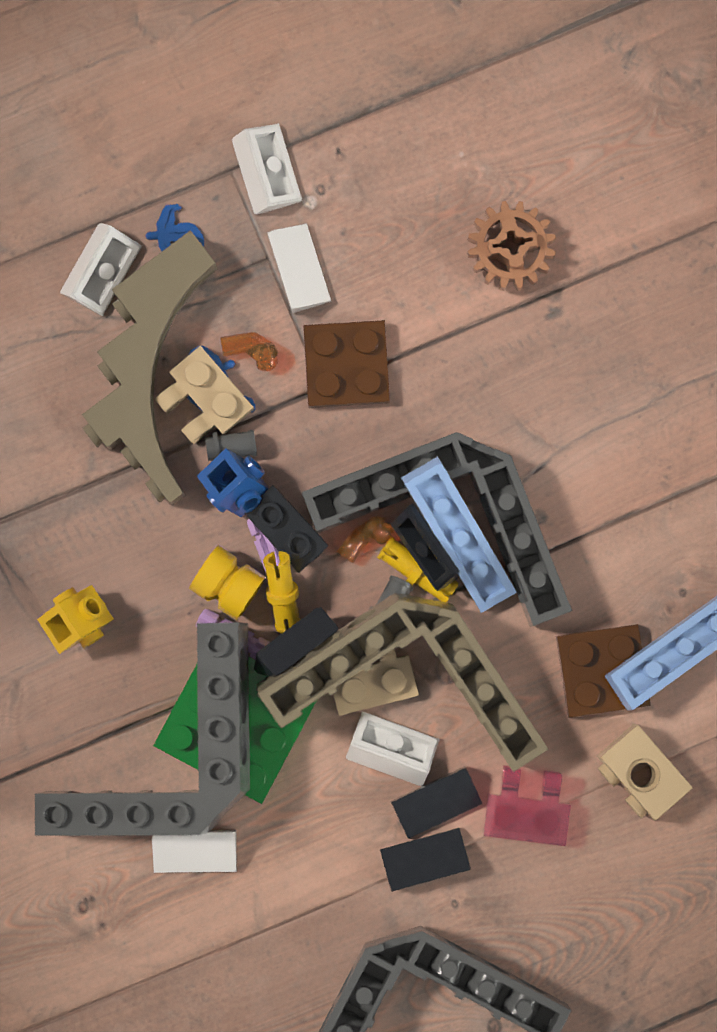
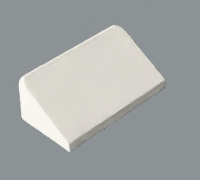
(266, 168)
(299, 267)
(100, 268)
(392, 749)
(195, 853)

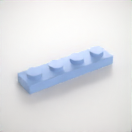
(459, 534)
(666, 657)

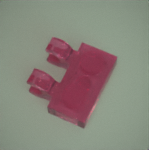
(527, 818)

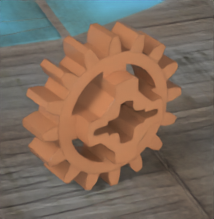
(508, 229)

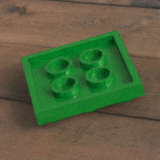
(267, 740)

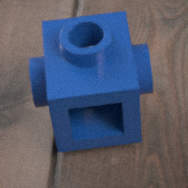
(233, 483)

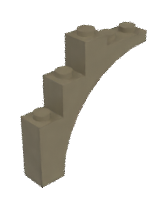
(153, 300)

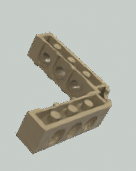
(397, 623)

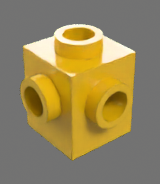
(75, 619)

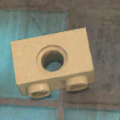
(666, 782)

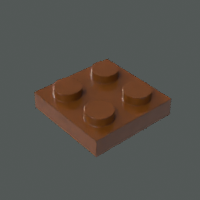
(346, 364)
(586, 661)

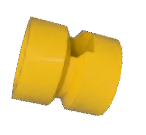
(226, 582)

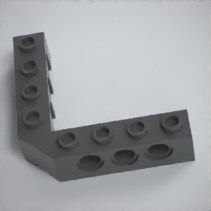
(499, 493)
(221, 759)
(448, 964)

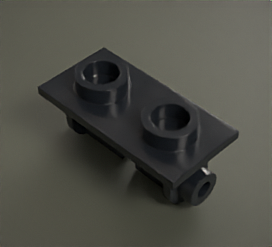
(287, 529)

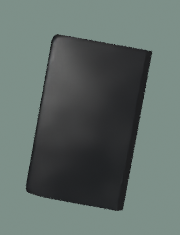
(425, 548)
(294, 643)
(436, 802)
(425, 859)

